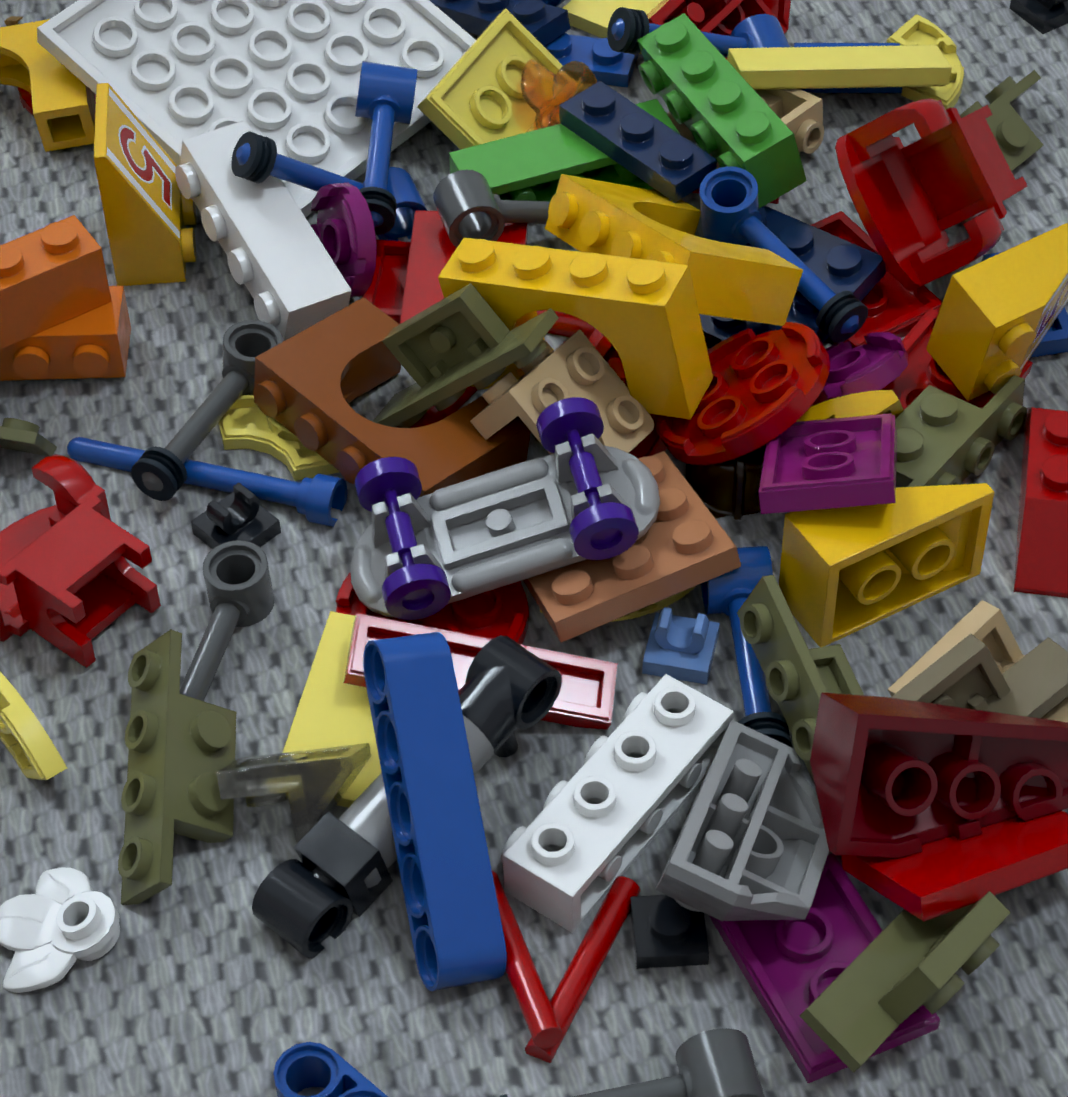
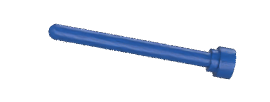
(310, 497)

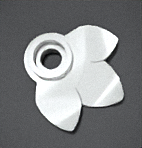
(53, 926)

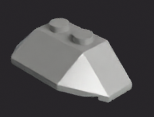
(751, 835)

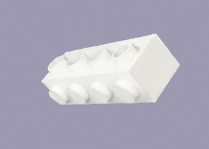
(262, 234)
(614, 802)

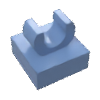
(681, 647)

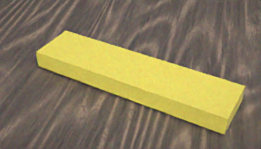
(841, 67)

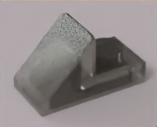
(311, 777)

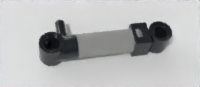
(350, 855)

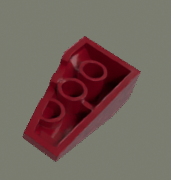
(925, 772)

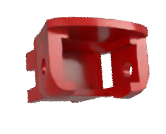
(926, 187)
(68, 565)

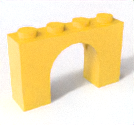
(59, 99)
(647, 225)
(635, 303)

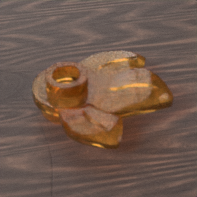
(547, 90)

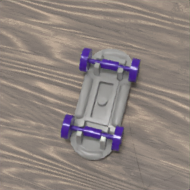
(500, 524)

